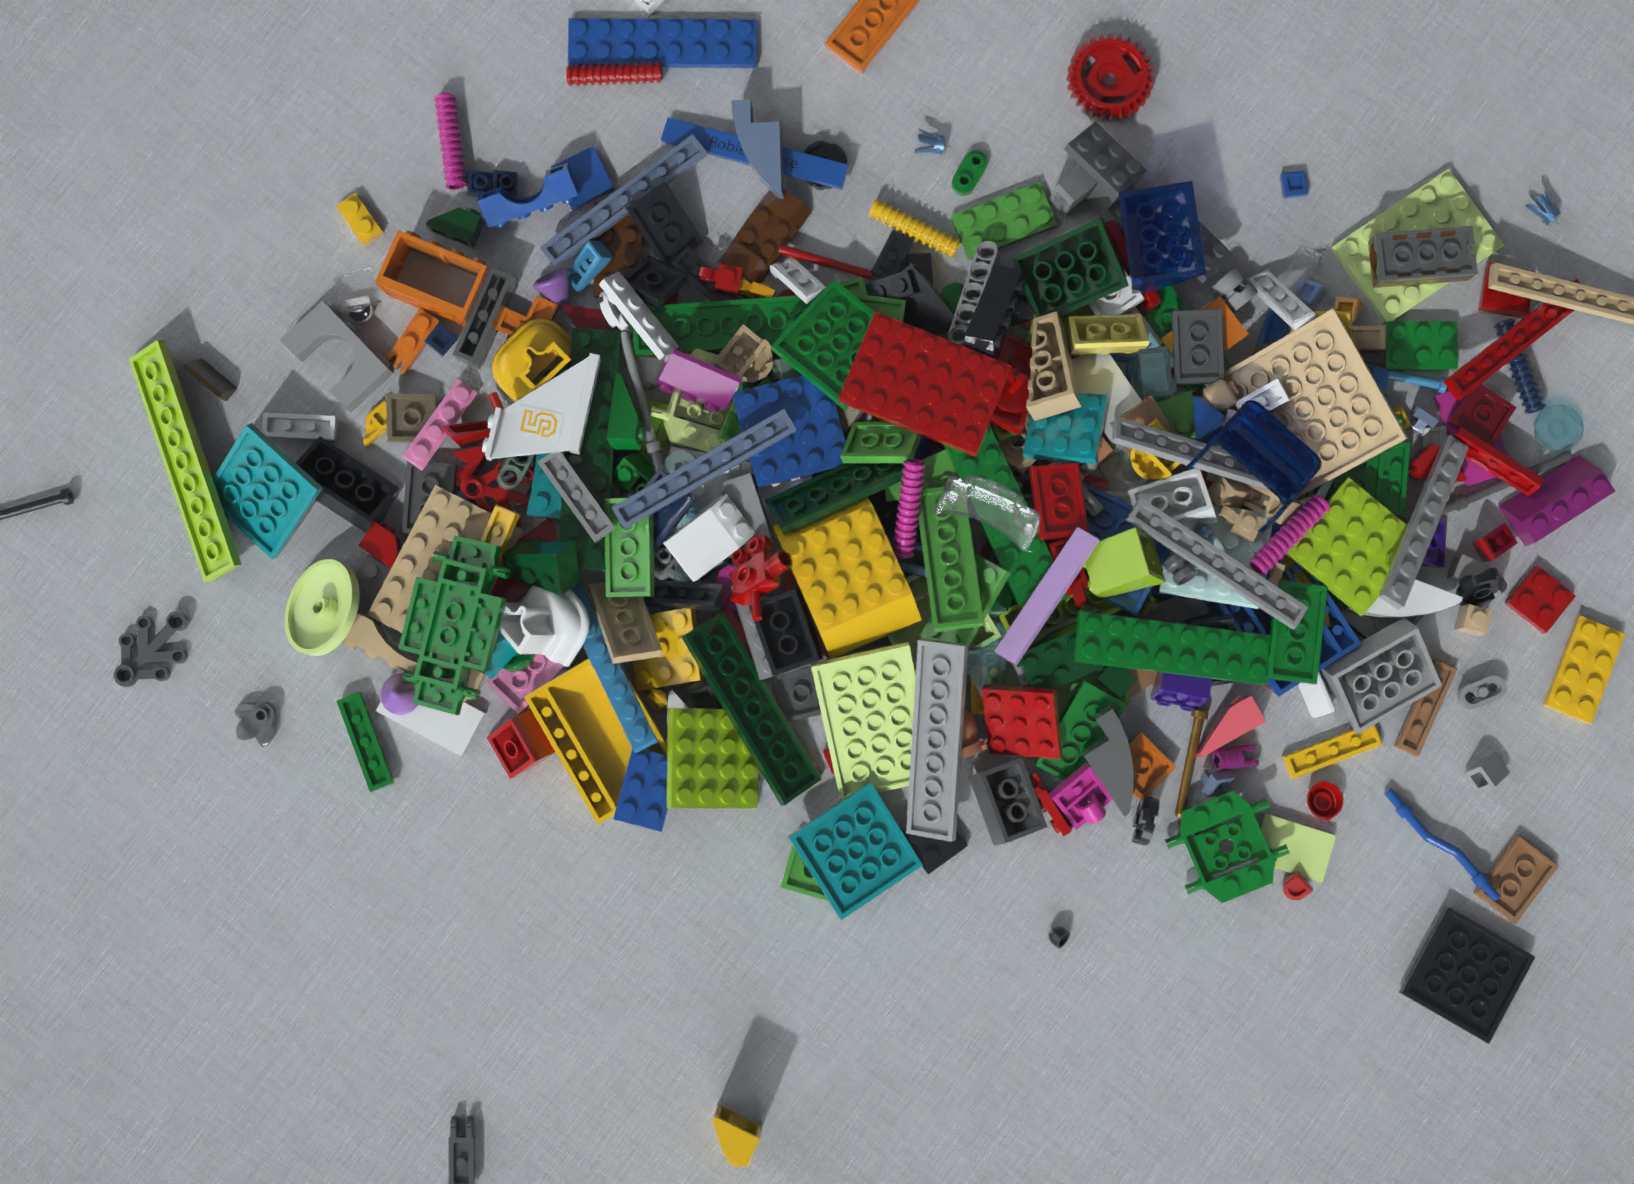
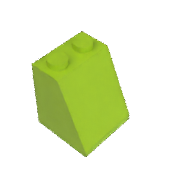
(1124, 564)

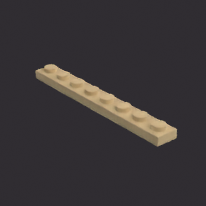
(1561, 292)

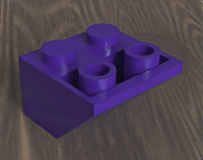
(1181, 690)

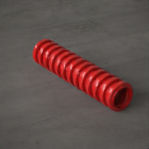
(614, 73)

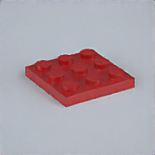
(1022, 721)

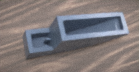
(760, 145)

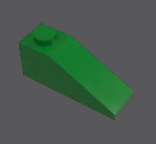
(624, 426)

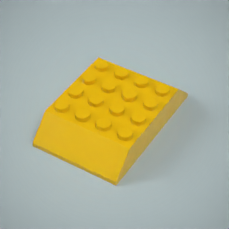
(849, 578)
(588, 735)

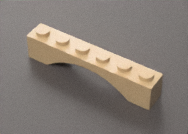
(369, 636)

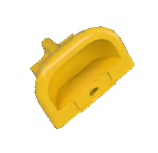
(528, 355)

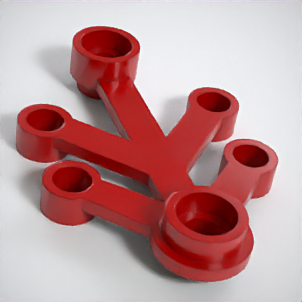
(500, 495)

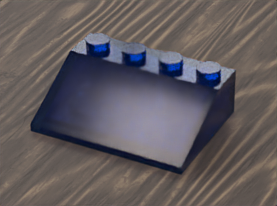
(1161, 236)

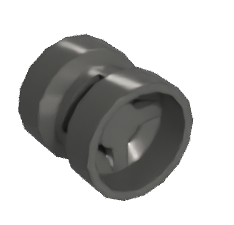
(1180, 569)

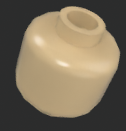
(1220, 395)

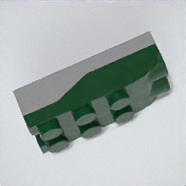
(1051, 658)

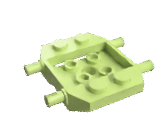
(686, 432)

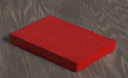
(1058, 500)

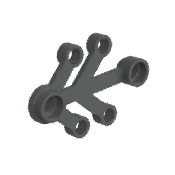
(148, 652)

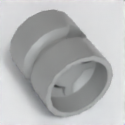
(1234, 290)

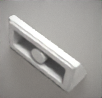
(1317, 698)

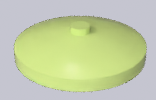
(322, 607)

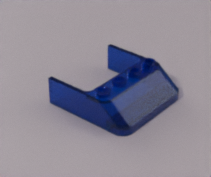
(1268, 453)

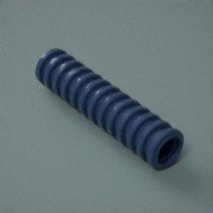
(1523, 374)

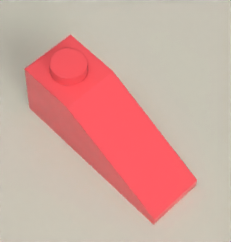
(1233, 722)

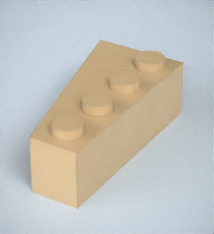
(1052, 374)

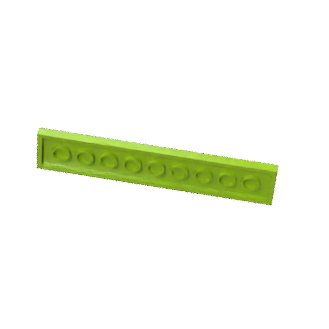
(184, 461)

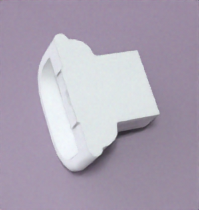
(546, 625)

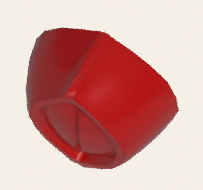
(1325, 800)

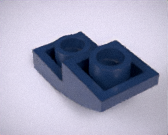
(481, 182)

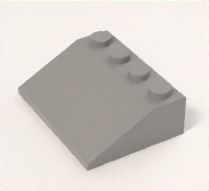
(1382, 675)

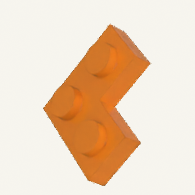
(511, 321)

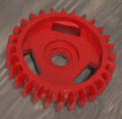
(1109, 60)

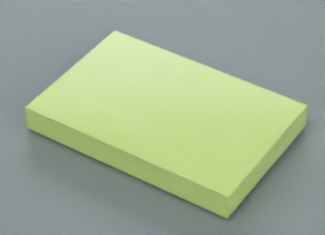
(1308, 847)

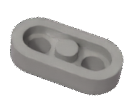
(1481, 693)

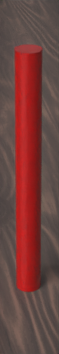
(824, 261)

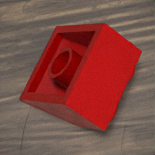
(520, 744)

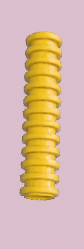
(914, 228)

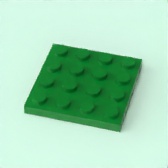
(826, 339)

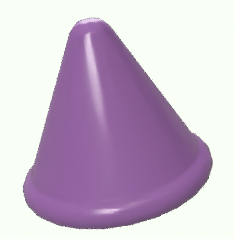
(555, 286)
(398, 695)

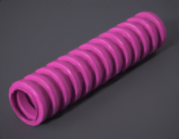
(450, 141)
(908, 508)
(1289, 535)

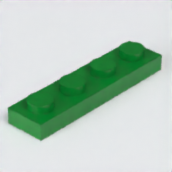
(365, 741)

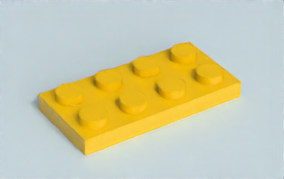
(1584, 669)

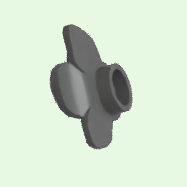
(253, 724)

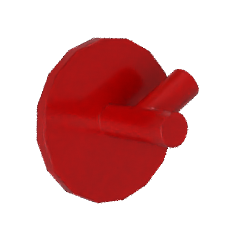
(1015, 392)

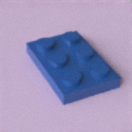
(644, 791)

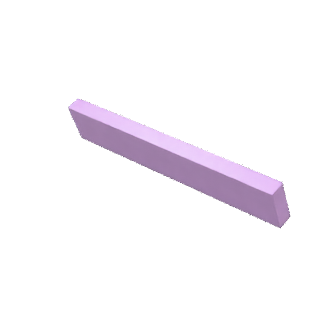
(1047, 596)

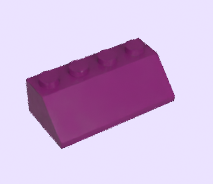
(1559, 499)

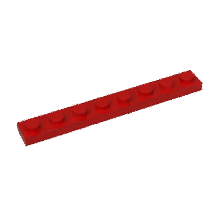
(1505, 348)

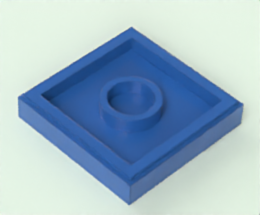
(589, 176)

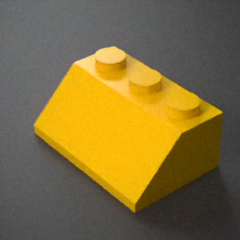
(736, 1136)

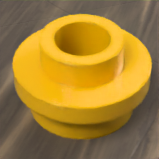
(657, 699)

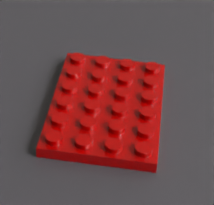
(925, 383)

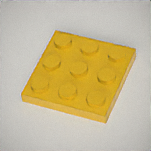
(676, 662)

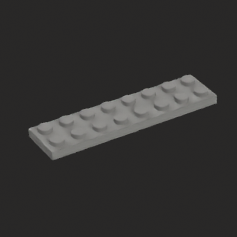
(937, 739)

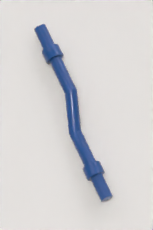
(1479, 878)

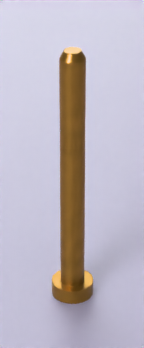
(1190, 759)

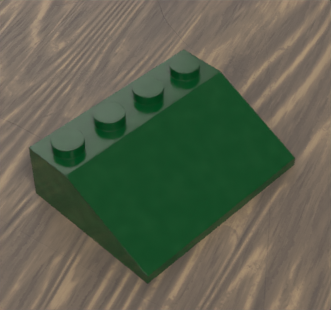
(1072, 270)

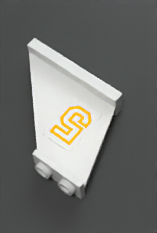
(547, 418)

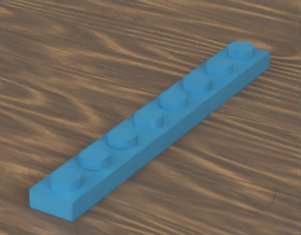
(615, 682)

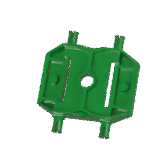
(1247, 843)

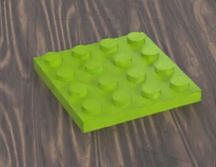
(1351, 546)
(708, 762)

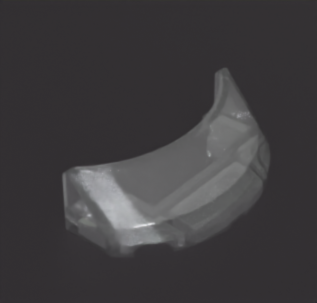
(991, 504)

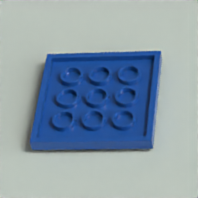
(806, 452)

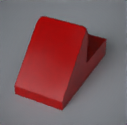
(475, 462)
(1494, 543)

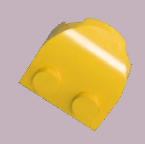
(1149, 465)

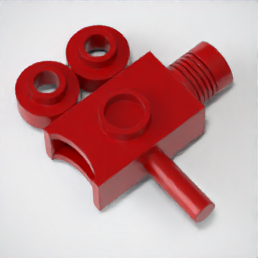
(756, 572)

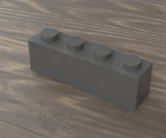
(484, 317)

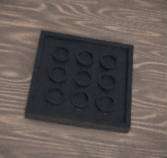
(1467, 974)

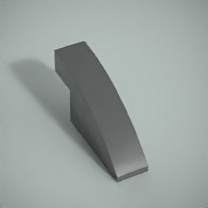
(1112, 759)

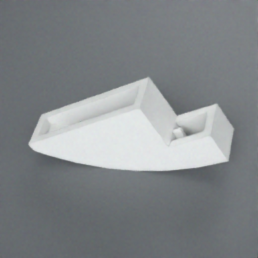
(1421, 601)

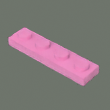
(431, 434)

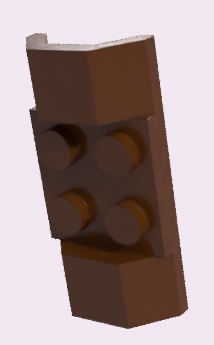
(759, 239)

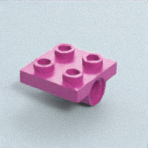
(1081, 797)

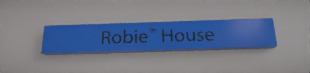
(729, 147)

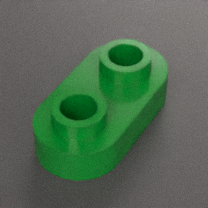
(970, 172)

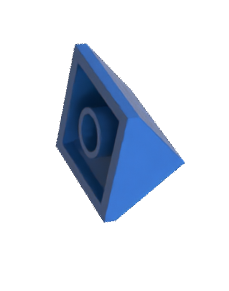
(1206, 420)

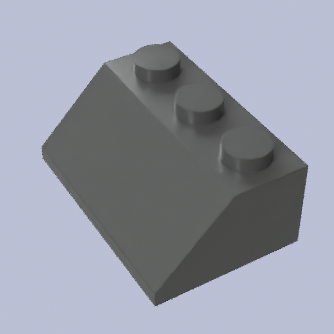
(1007, 801)

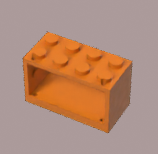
(394, 263)

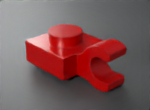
(726, 278)

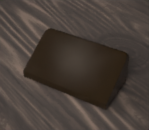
(211, 378)

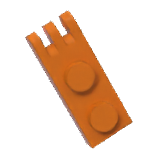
(412, 341)

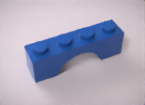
(500, 206)

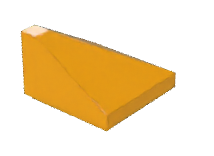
(1349, 305)

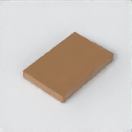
(1517, 878)

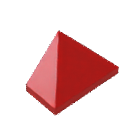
(467, 433)

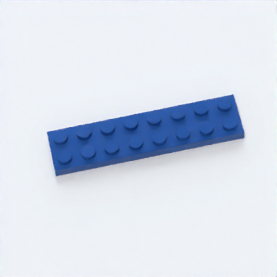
(670, 41)

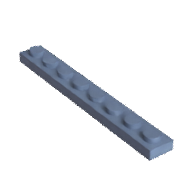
(612, 208)
(704, 469)

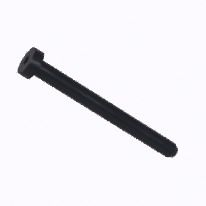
(64, 497)

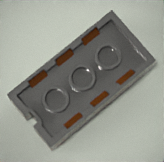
(1422, 257)

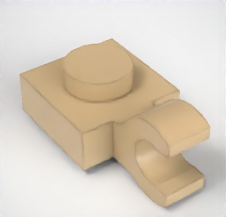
(1244, 525)

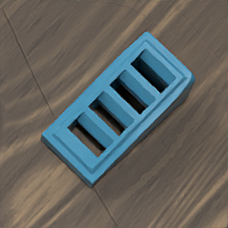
(600, 258)

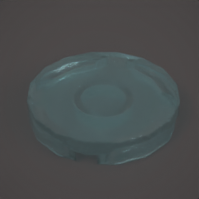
(1558, 428)

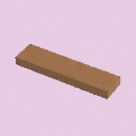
(1424, 711)

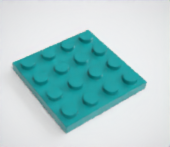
(264, 491)
(855, 850)

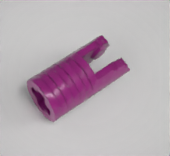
(1233, 758)

